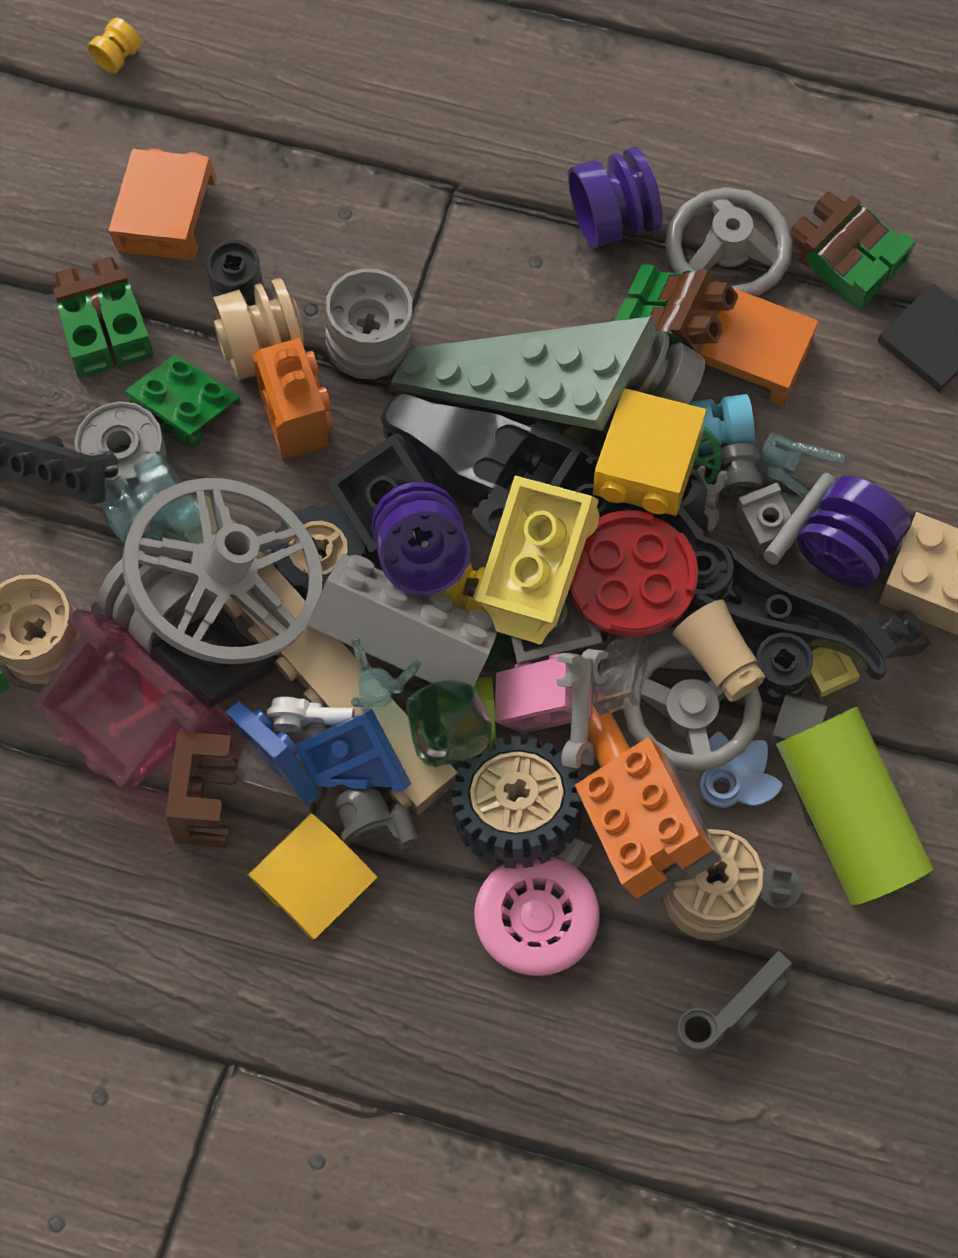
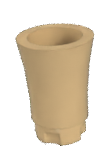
(720, 650)

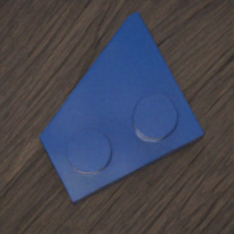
(275, 750)
(353, 755)

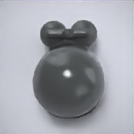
(367, 816)

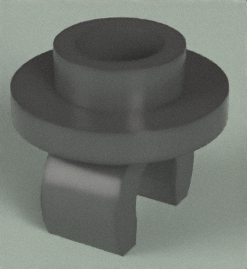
(780, 887)

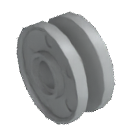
(116, 426)

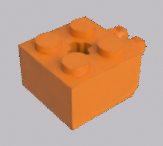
(293, 398)

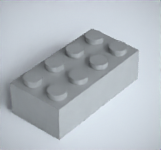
(402, 625)

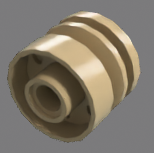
(247, 329)

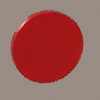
(634, 575)

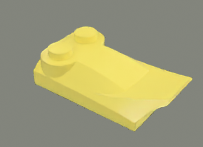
(535, 557)

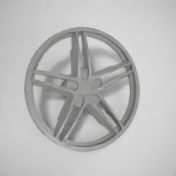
(224, 567)

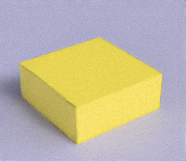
(831, 671)

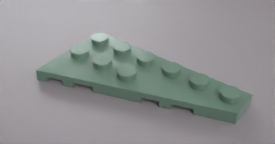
(545, 374)

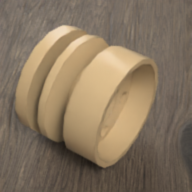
(29, 609)
(725, 906)

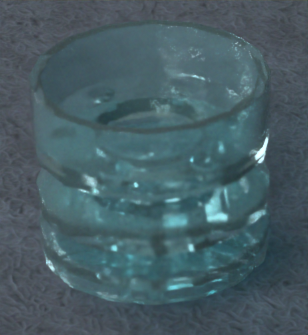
(154, 476)

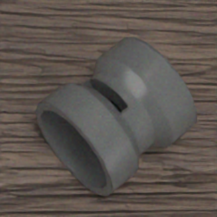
(741, 466)

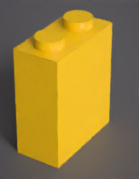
(649, 452)

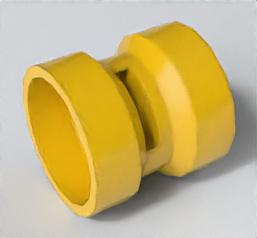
(114, 45)

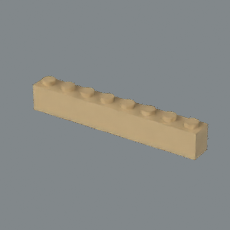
(332, 679)

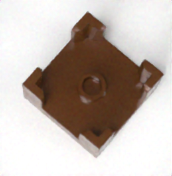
(197, 761)

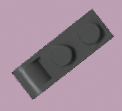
(739, 1011)

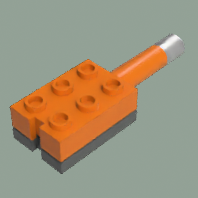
(643, 813)

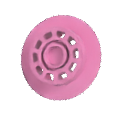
(537, 916)

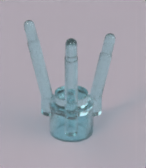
(784, 453)
(376, 684)

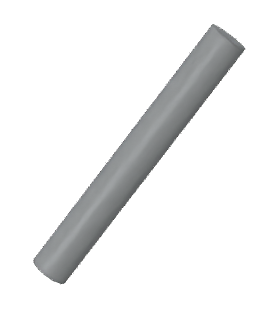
(798, 520)

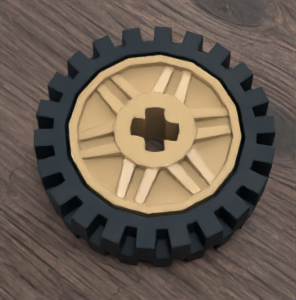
(516, 802)

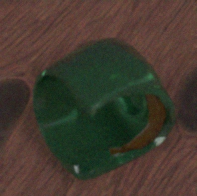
(448, 723)

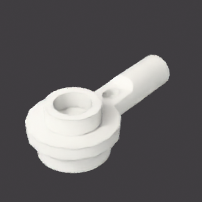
(292, 713)

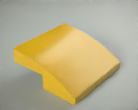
(312, 876)

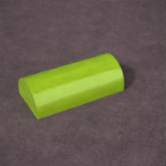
(855, 807)

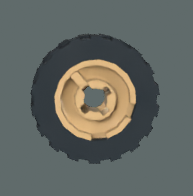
(330, 532)

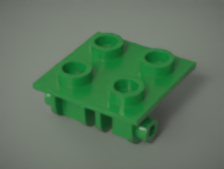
(181, 398)

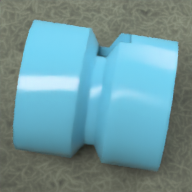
(729, 421)

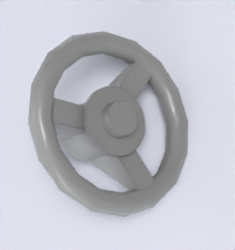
(733, 237)
(690, 711)

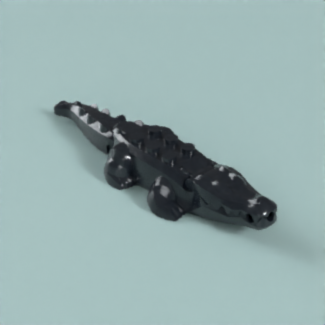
(483, 452)

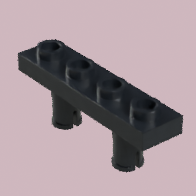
(54, 468)

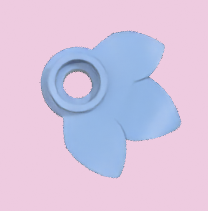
(743, 776)

